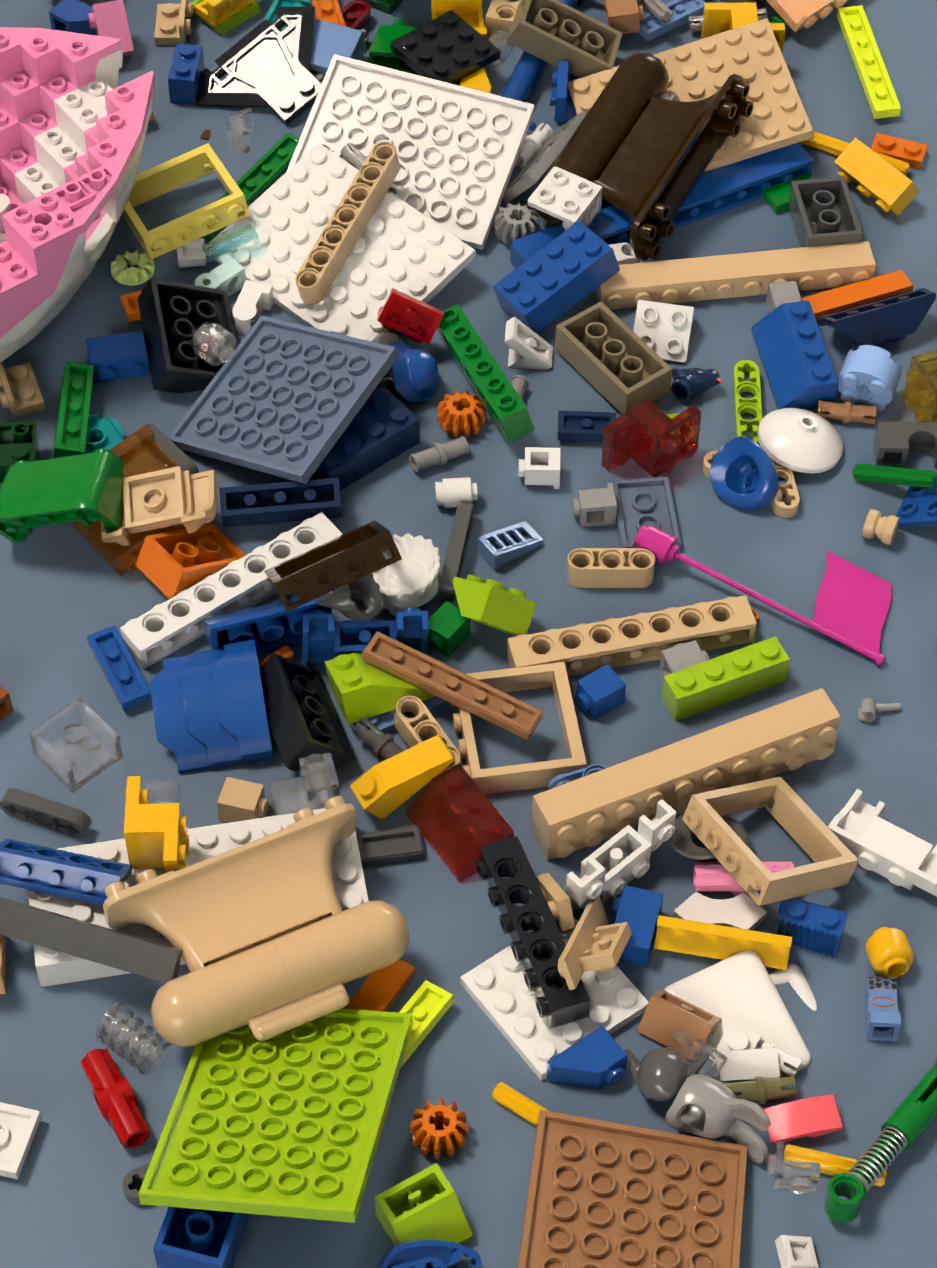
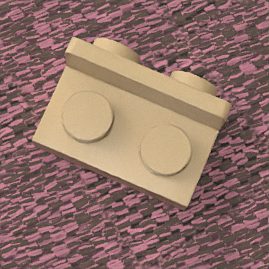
(173, 23)
(20, 390)

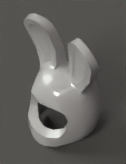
(715, 1112)

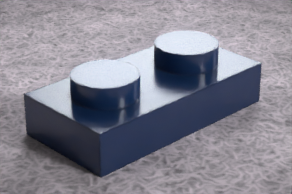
(583, 425)

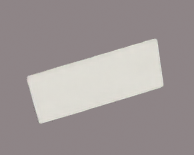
(750, 1064)

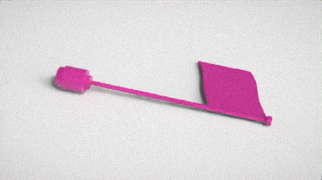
(847, 606)

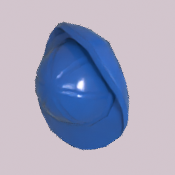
(414, 373)
(744, 474)

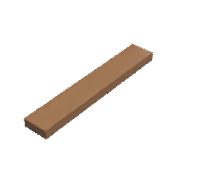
(452, 685)

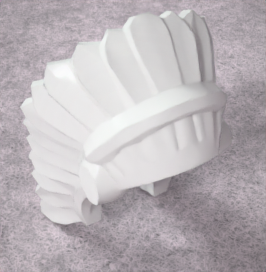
(413, 578)

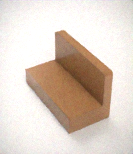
(669, 1014)

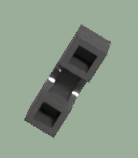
(897, 439)

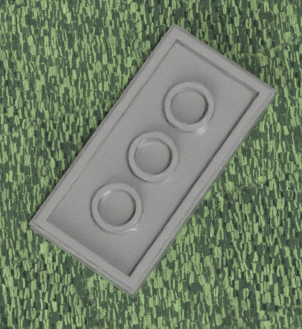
(542, 159)

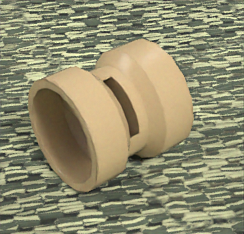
(882, 527)

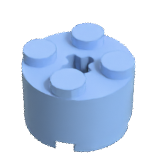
(869, 377)

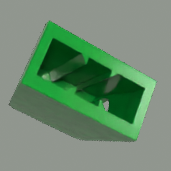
(380, 48)

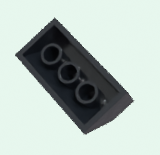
(302, 713)

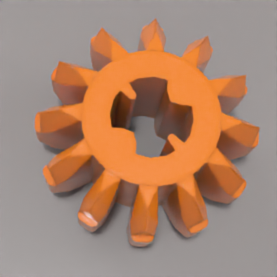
(461, 414)
(435, 1140)

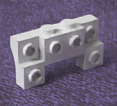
(885, 847)
(620, 859)

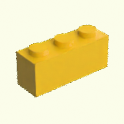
(876, 177)

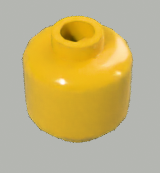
(889, 952)

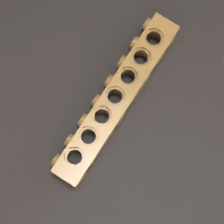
(636, 637)

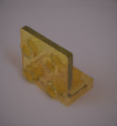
(922, 387)

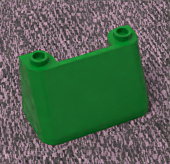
(61, 492)

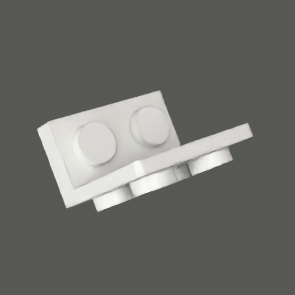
(567, 197)
(665, 328)

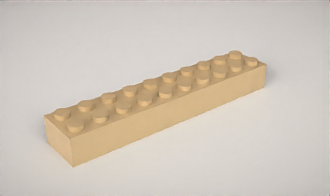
(722, 757)

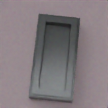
(390, 846)

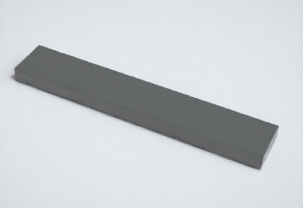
(89, 941)

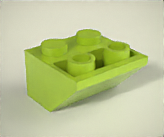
(493, 604)
(422, 1209)

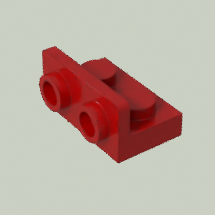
(409, 316)

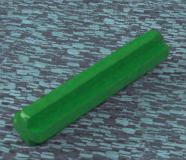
(895, 475)

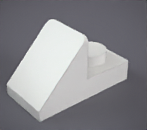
(526, 347)

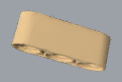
(610, 568)
(422, 725)

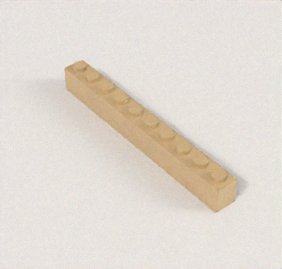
(737, 274)

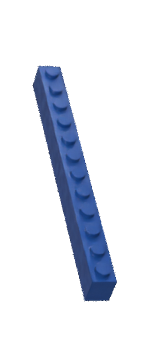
(712, 194)

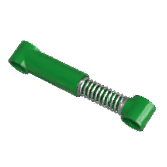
(897, 1133)

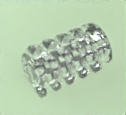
(131, 1039)

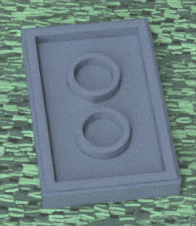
(641, 503)

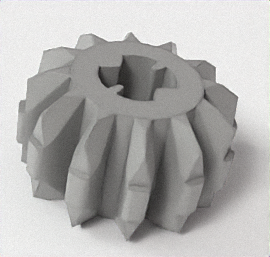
(515, 222)

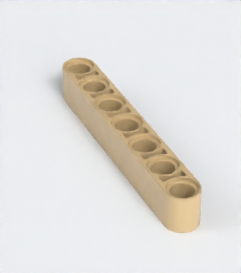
(347, 223)

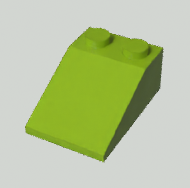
(366, 689)

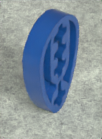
(421, 1251)

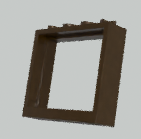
(333, 564)

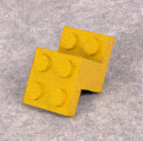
(727, 16)
(154, 832)

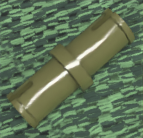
(764, 1089)

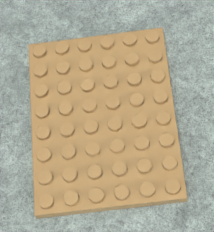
(702, 69)

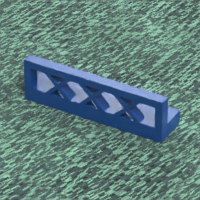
(59, 871)

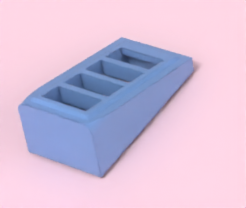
(497, 558)

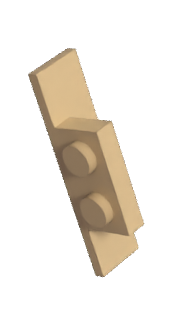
(592, 944)

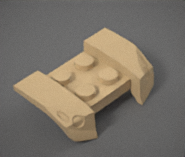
(164, 500)

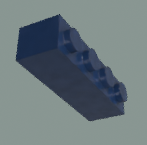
(280, 502)

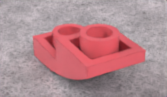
(804, 1118)

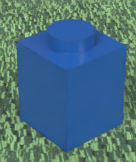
(600, 692)

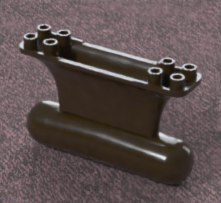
(650, 147)

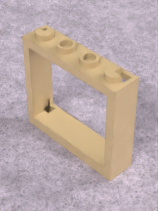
(529, 774)
(832, 859)

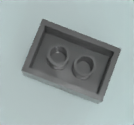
(823, 212)

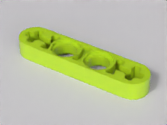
(744, 405)

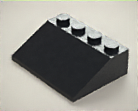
(169, 320)

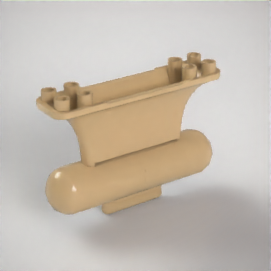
(260, 932)

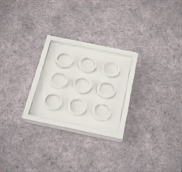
(505, 999)

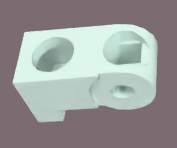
(227, 276)

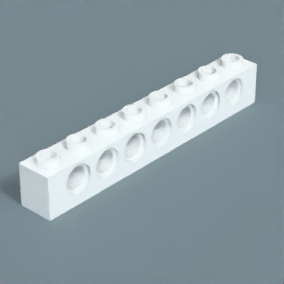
(226, 591)

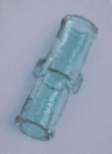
(230, 241)

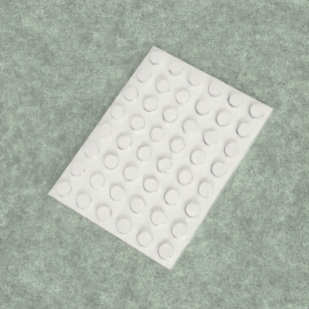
(449, 139)
(395, 250)

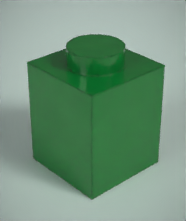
(447, 629)

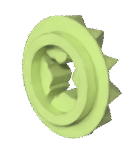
(132, 275)

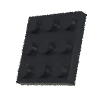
(445, 49)

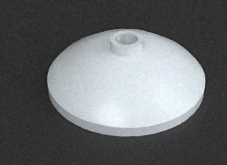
(800, 440)

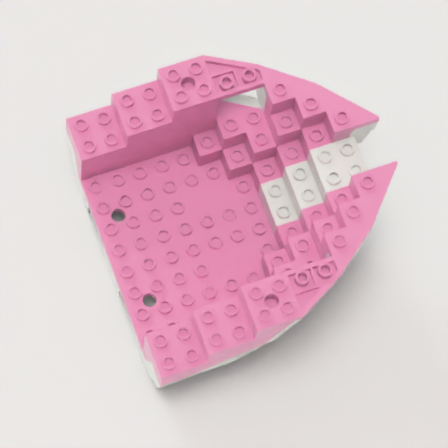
(65, 165)

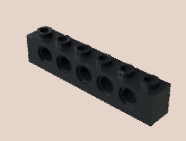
(509, 860)

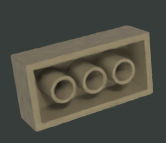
(564, 34)
(613, 358)

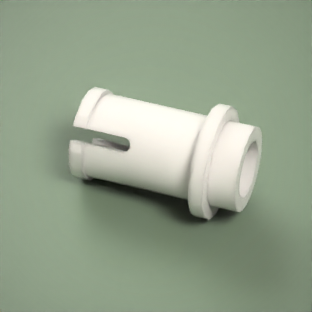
(785, 1057)

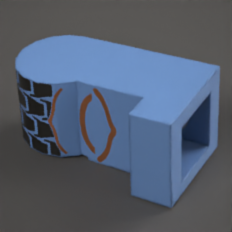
(882, 1009)

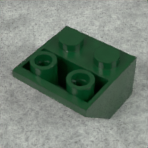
(17, 443)

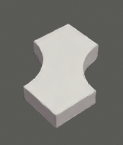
(733, 912)

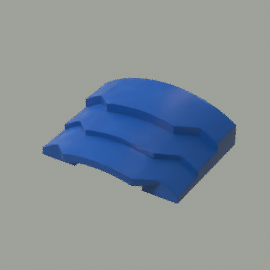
(212, 708)

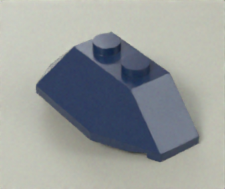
(883, 319)

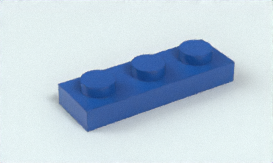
(119, 667)

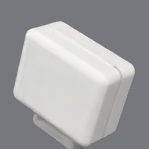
(747, 994)

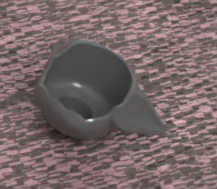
(356, 600)
(662, 1072)

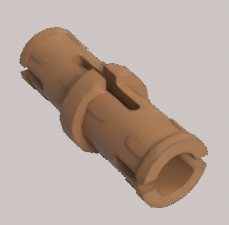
(847, 412)

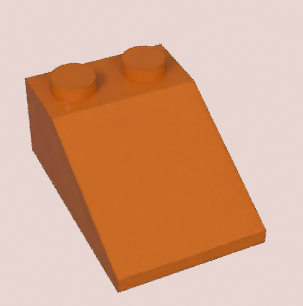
(183, 559)

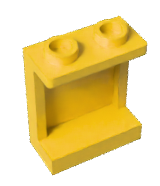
(468, 10)

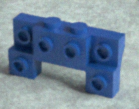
(327, 639)

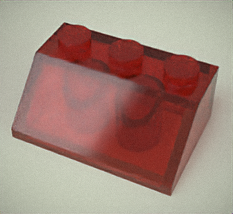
(457, 820)

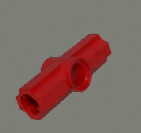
(115, 1098)

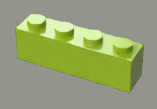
(725, 678)

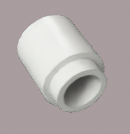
(455, 490)

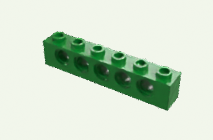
(484, 374)

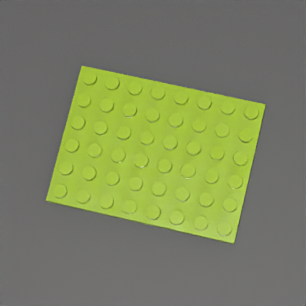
(281, 1119)

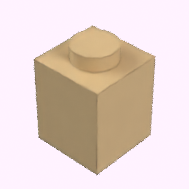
(241, 801)

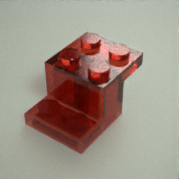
(651, 438)

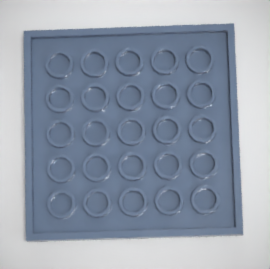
(283, 398)

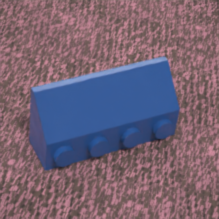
(795, 357)
(266, 624)

